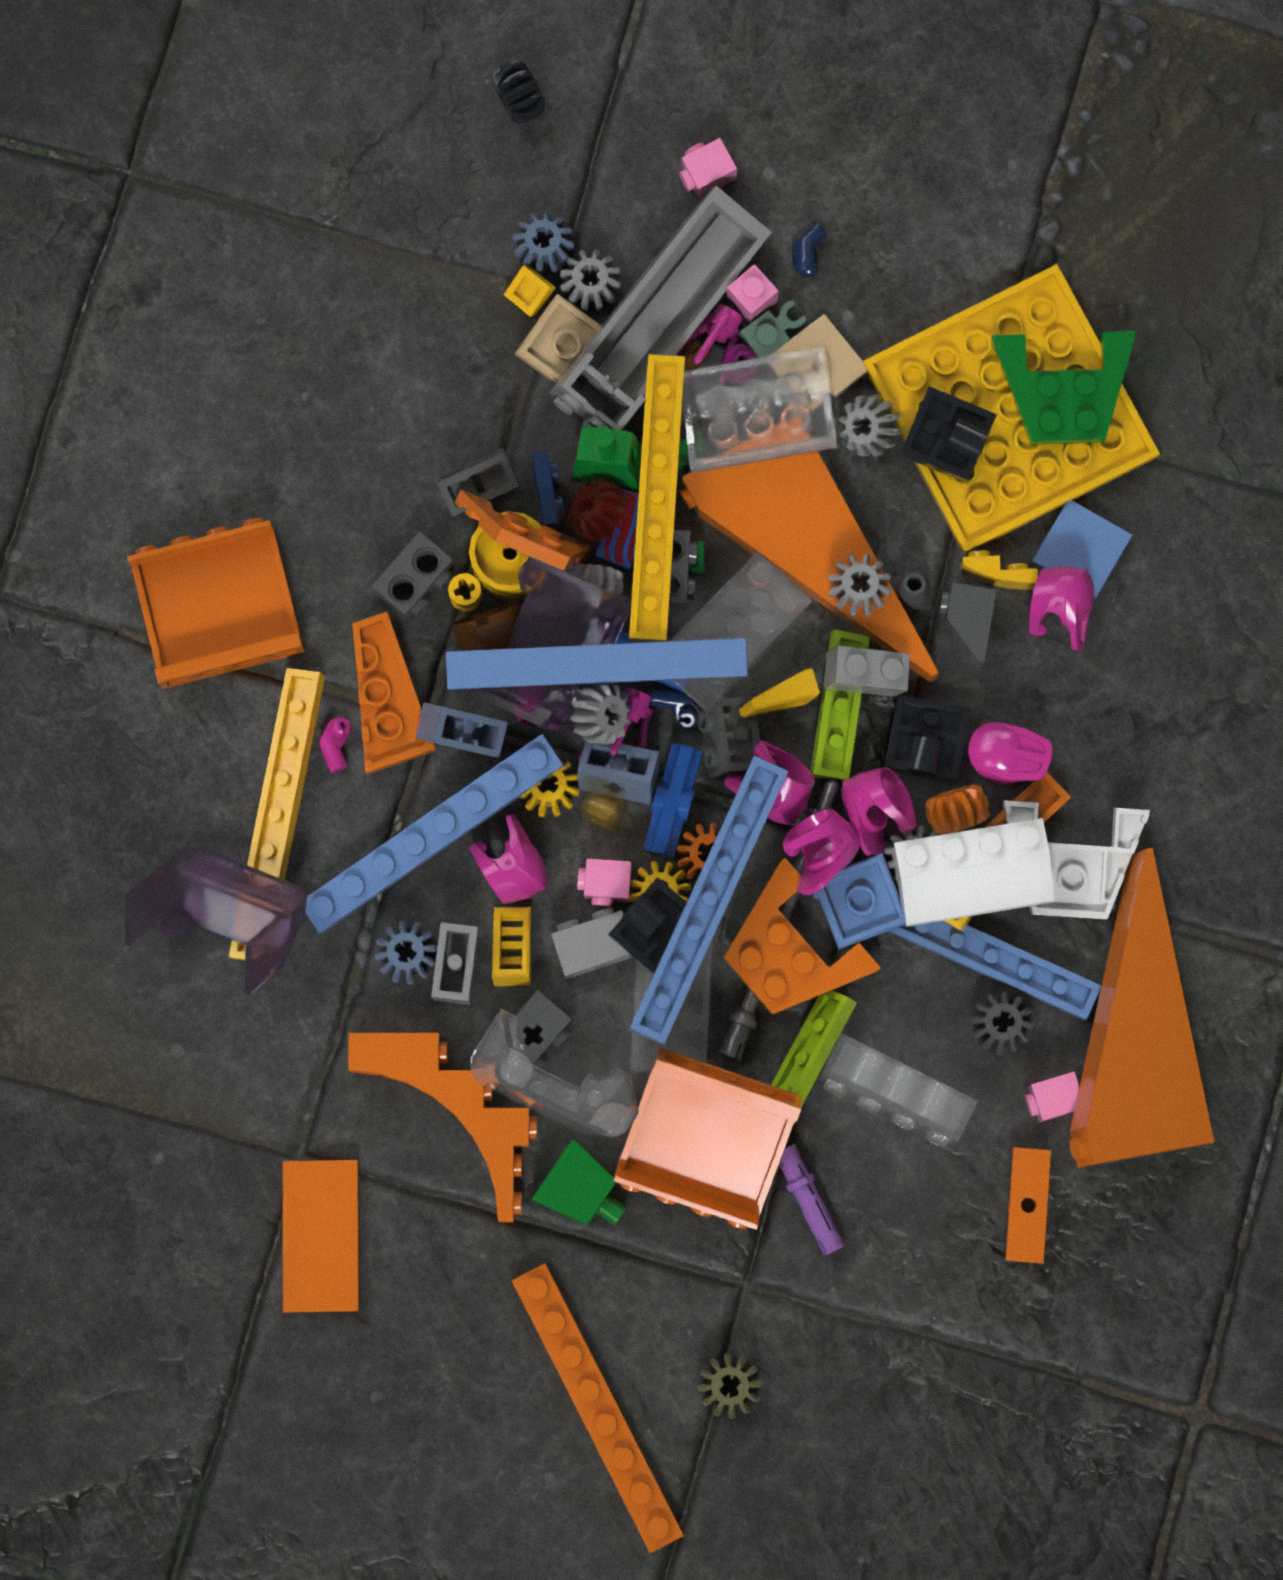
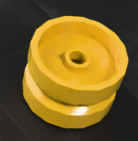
(492, 569)

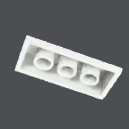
(974, 872)

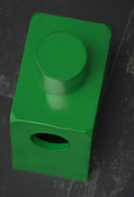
(608, 456)
(580, 1188)

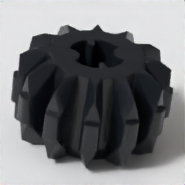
(518, 91)

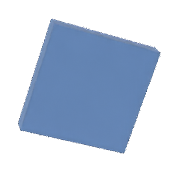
(1083, 541)
(861, 902)

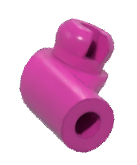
(332, 742)

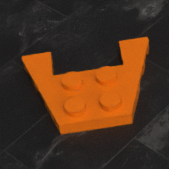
(511, 530)
(779, 961)

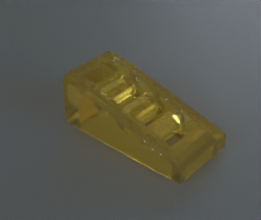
(603, 811)

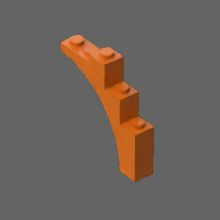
(497, 1131)

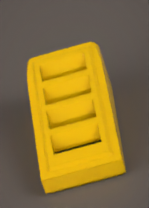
(788, 694)
(511, 977)

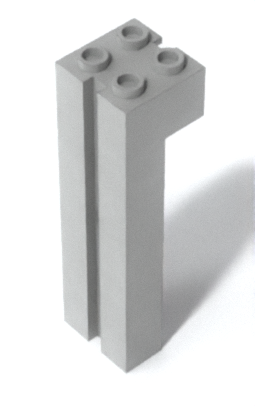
(660, 311)

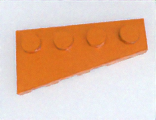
(386, 697)

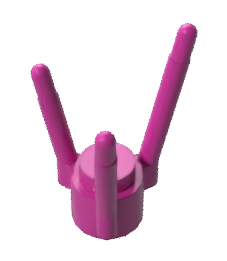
(720, 326)
(639, 702)

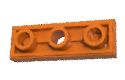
(1028, 1230)

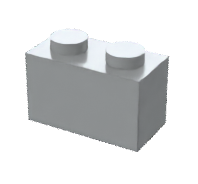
(866, 671)
(587, 945)
(455, 963)

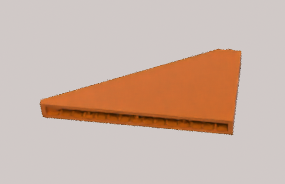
(803, 528)
(1141, 1063)

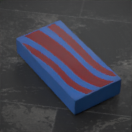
(621, 548)

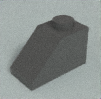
(969, 618)

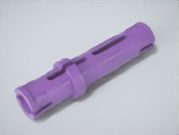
(811, 1205)

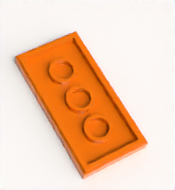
(321, 1236)

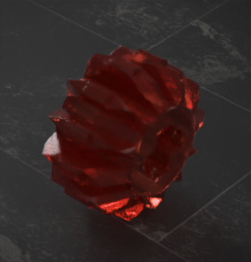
(597, 509)

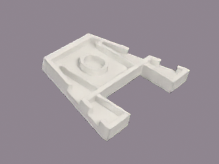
(1086, 875)

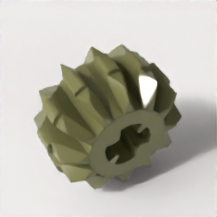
(742, 1387)

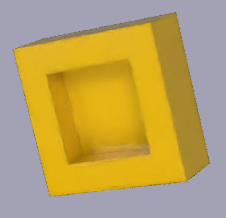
(529, 291)

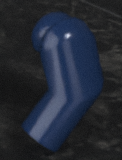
(804, 250)
(679, 703)

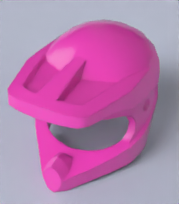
(1068, 594)
(1009, 753)
(795, 789)
(870, 800)
(826, 847)
(518, 871)

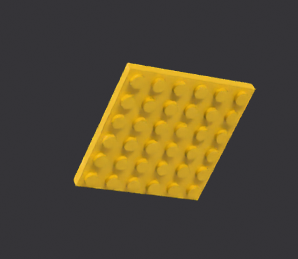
(1011, 477)

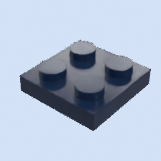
(546, 484)

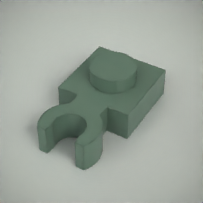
(768, 333)

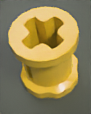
(473, 585)

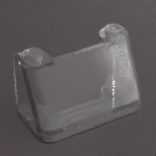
(595, 1108)

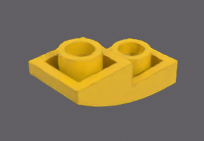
(987, 569)

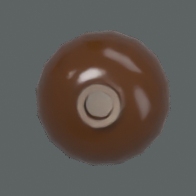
(487, 629)

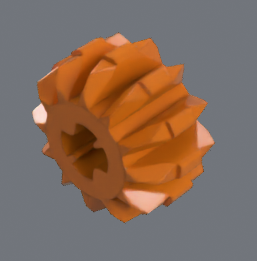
(957, 809)
(702, 841)

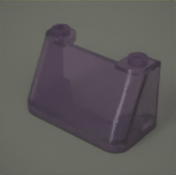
(557, 613)

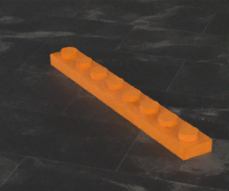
(597, 1408)

